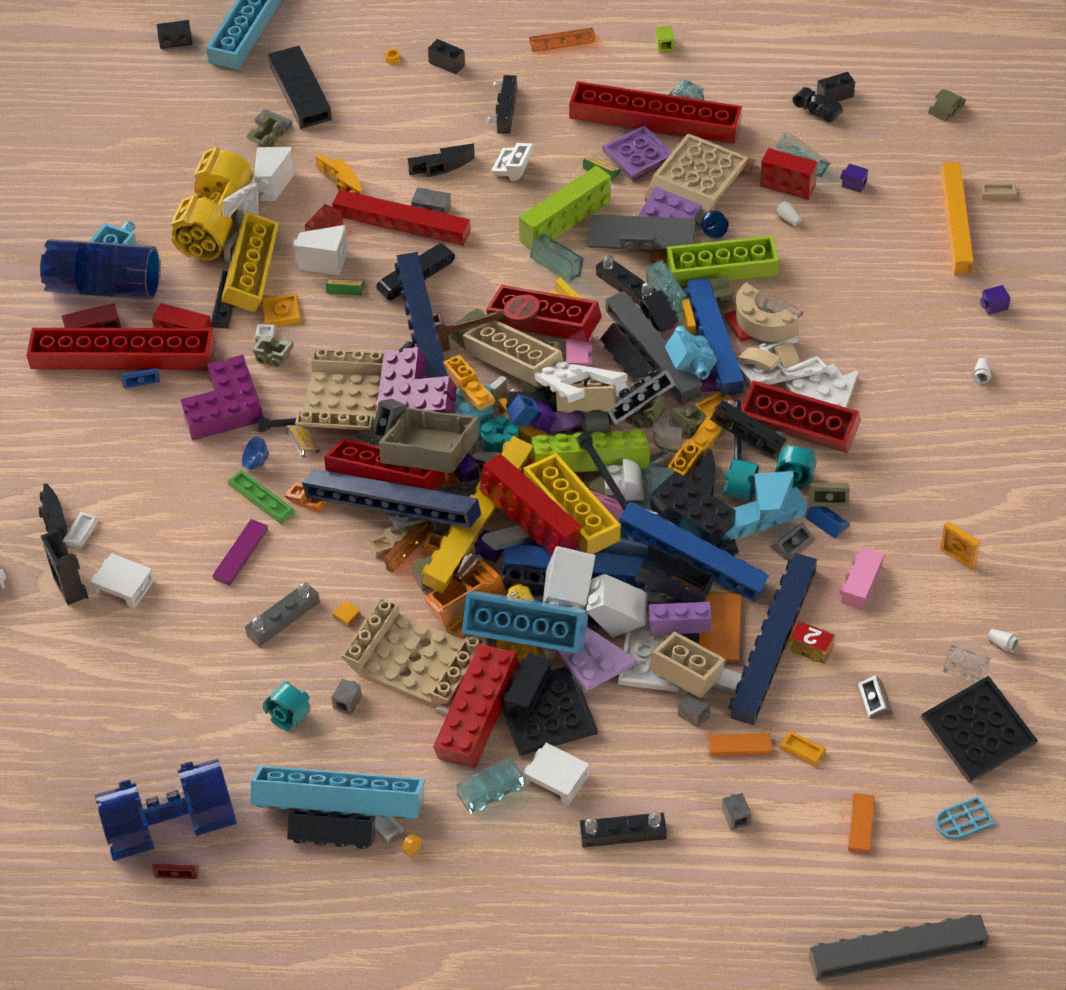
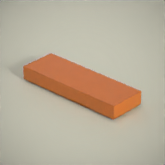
(740, 744)
(861, 823)

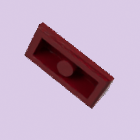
(176, 871)

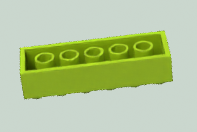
(566, 207)
(732, 258)
(610, 446)

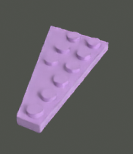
(597, 661)

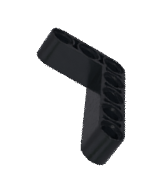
(535, 581)

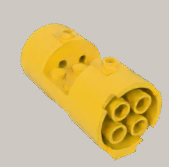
(199, 220)

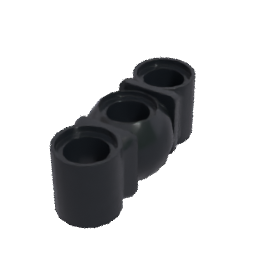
(817, 104)

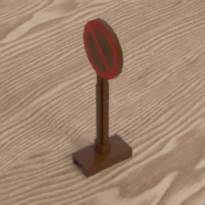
(517, 310)

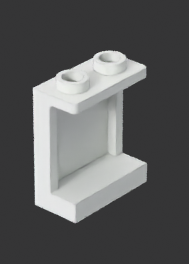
(123, 579)
(557, 772)

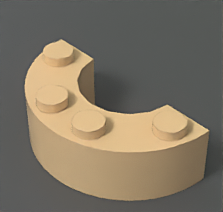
(763, 325)

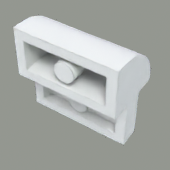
(513, 161)
(628, 479)

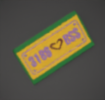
(590, 162)
(344, 286)

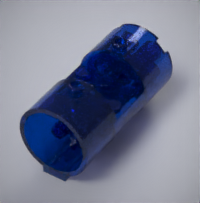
(100, 269)
(128, 820)

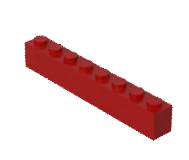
(402, 217)

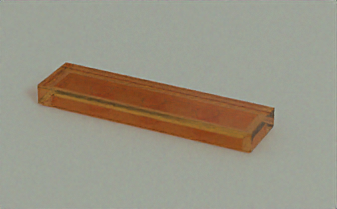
(562, 39)
(407, 545)

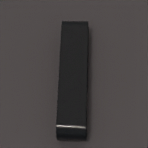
(431, 263)

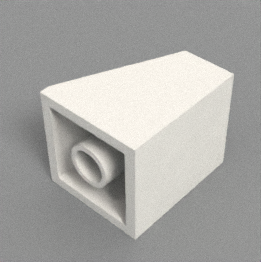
(273, 171)
(321, 250)
(568, 578)
(616, 605)

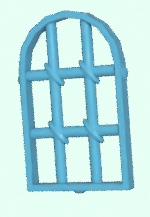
(967, 812)

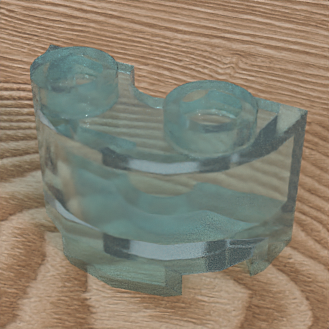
(687, 89)

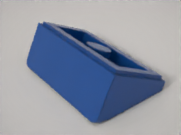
(140, 378)
(827, 520)

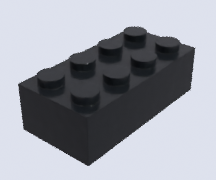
(692, 508)

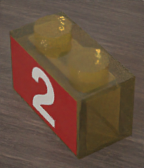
(811, 642)

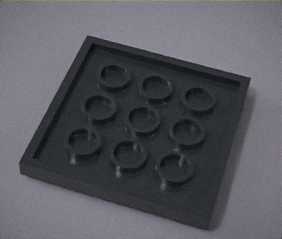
(557, 717)
(979, 729)

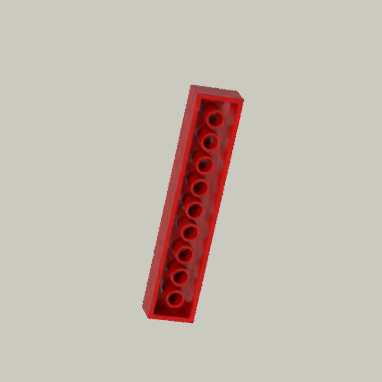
(655, 111)
(121, 348)

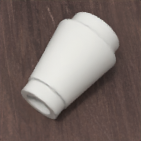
(788, 213)
(982, 371)
(1004, 640)

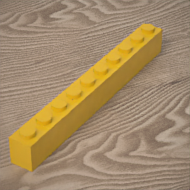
(462, 539)

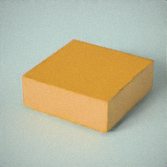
(346, 613)

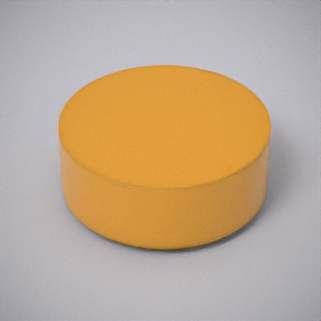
(392, 56)
(411, 844)

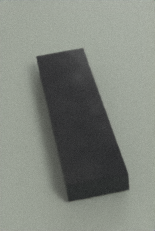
(222, 311)

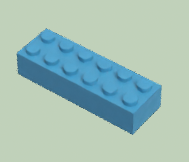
(525, 621)

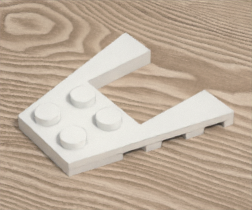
(245, 200)
(779, 373)
(563, 374)

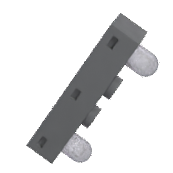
(282, 614)

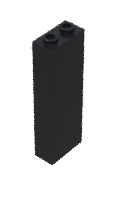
(300, 87)

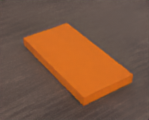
(725, 626)

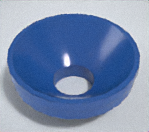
(255, 453)

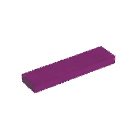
(240, 552)

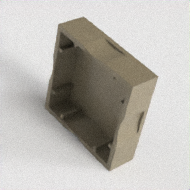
(429, 440)

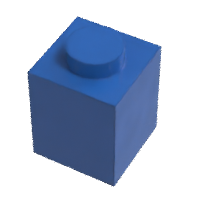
(522, 410)

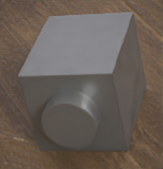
(346, 696)
(694, 709)
(736, 811)

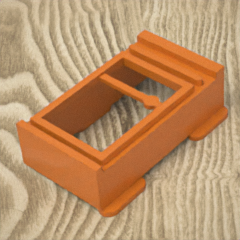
(453, 612)

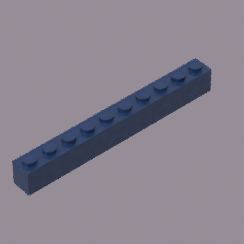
(420, 313)
(392, 498)
(773, 640)

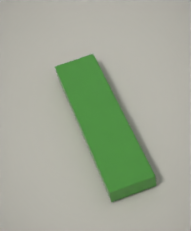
(261, 496)

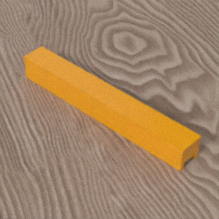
(957, 218)

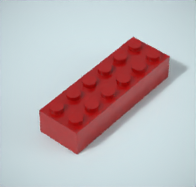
(558, 314)
(802, 416)
(364, 461)
(528, 505)
(476, 706)

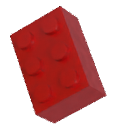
(788, 173)

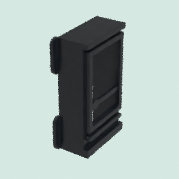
(64, 567)
(680, 567)

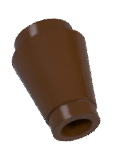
(466, 567)

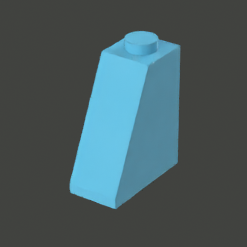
(771, 494)

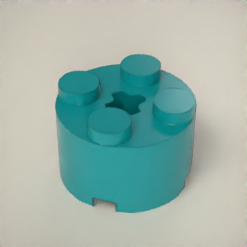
(497, 432)
(799, 461)
(740, 480)
(287, 706)

